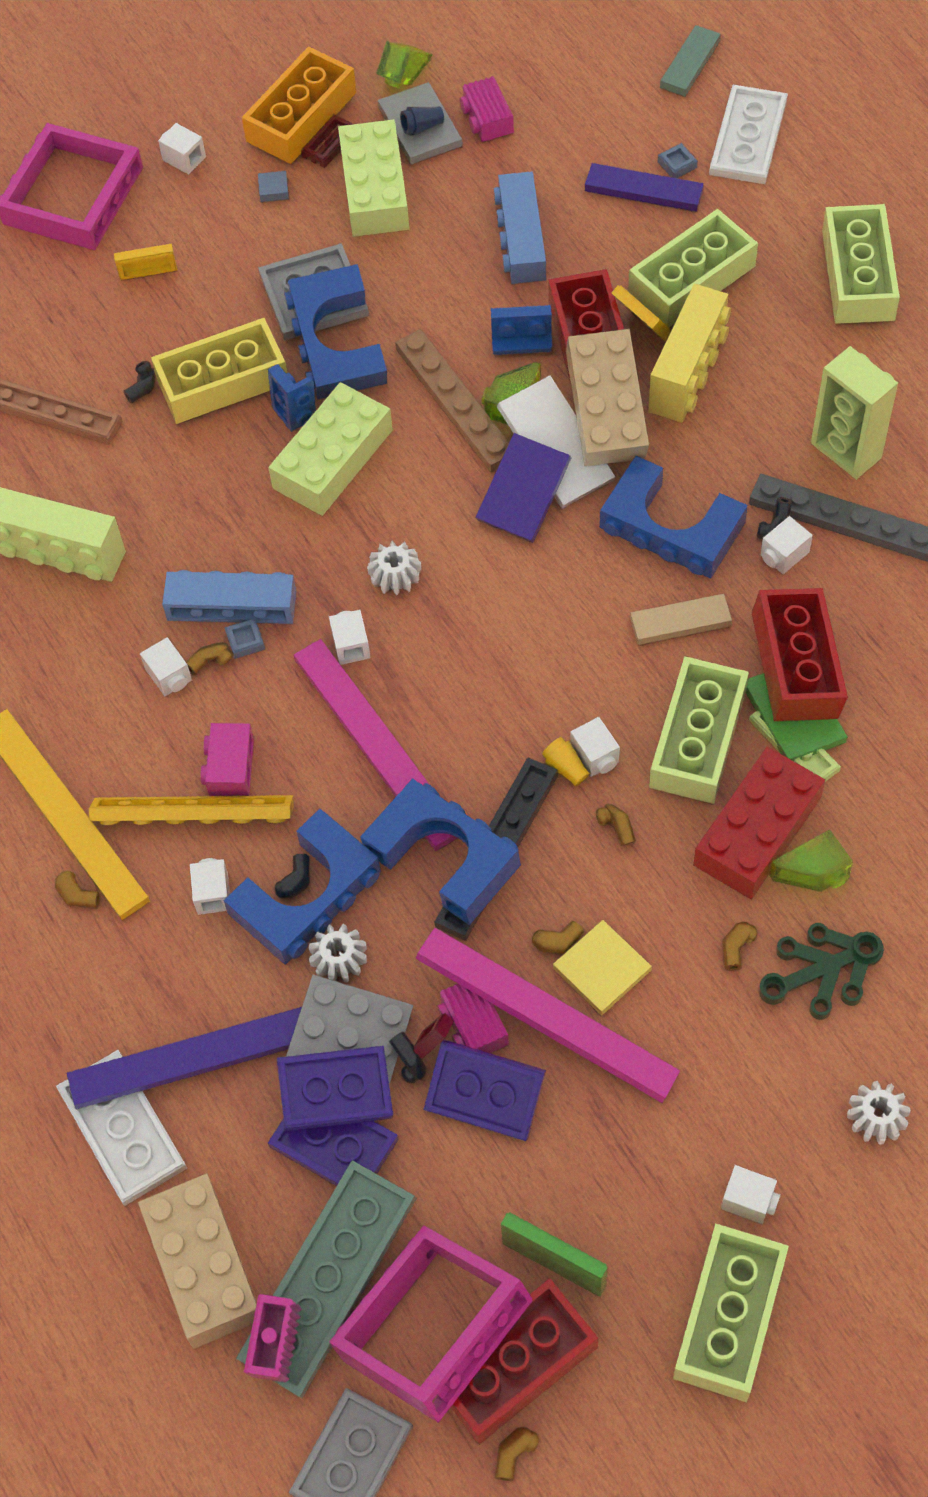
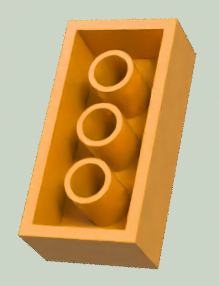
(299, 104)

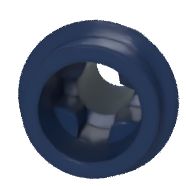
(420, 119)

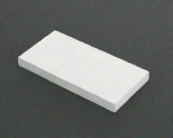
(748, 134)
(547, 418)
(127, 1141)

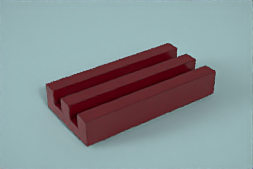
(330, 147)

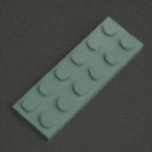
(338, 1265)

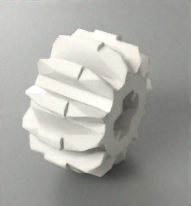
(394, 567)
(338, 941)
(893, 1112)

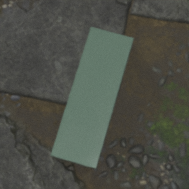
(690, 60)

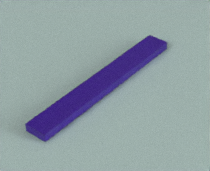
(182, 1059)

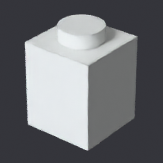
(182, 148)
(786, 545)
(349, 636)
(166, 667)
(595, 747)
(209, 885)
(750, 1195)

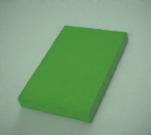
(794, 737)
(554, 1254)

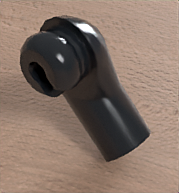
(414, 1065)

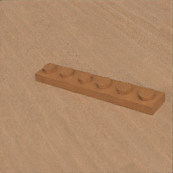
(453, 398)

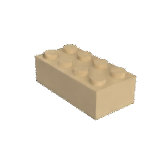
(607, 397)
(199, 1260)

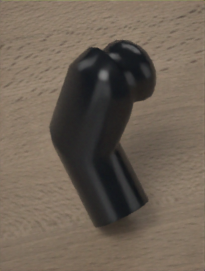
(145, 382)
(781, 512)
(297, 880)

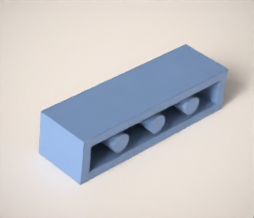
(521, 227)
(229, 597)

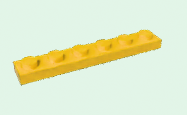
(202, 808)

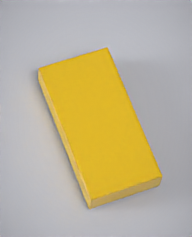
(145, 261)

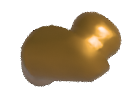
(208, 653)
(618, 819)
(72, 894)
(733, 941)
(557, 942)
(510, 1448)

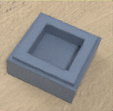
(677, 161)
(273, 186)
(244, 638)

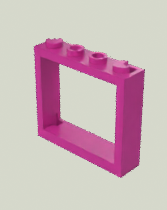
(92, 229)
(468, 1351)

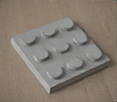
(276, 277)
(346, 1019)

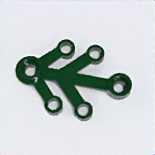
(825, 966)

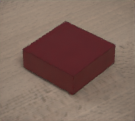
(433, 1035)

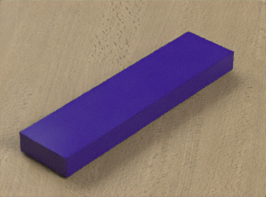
(644, 187)

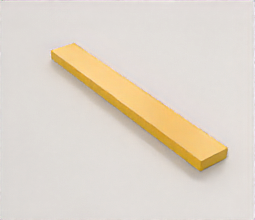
(69, 819)

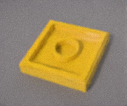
(642, 312)

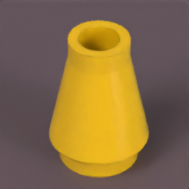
(564, 758)

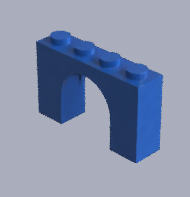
(313, 299)
(696, 548)
(422, 812)
(289, 928)

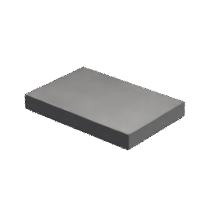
(429, 142)
(352, 1450)

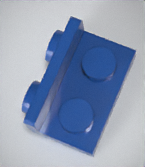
(521, 330)
(289, 399)

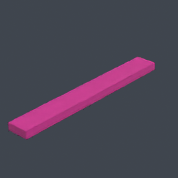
(362, 723)
(548, 1015)

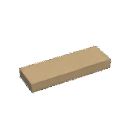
(680, 619)

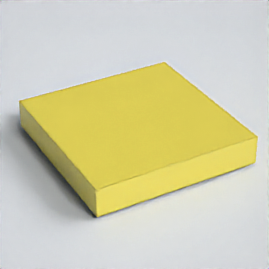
(602, 967)

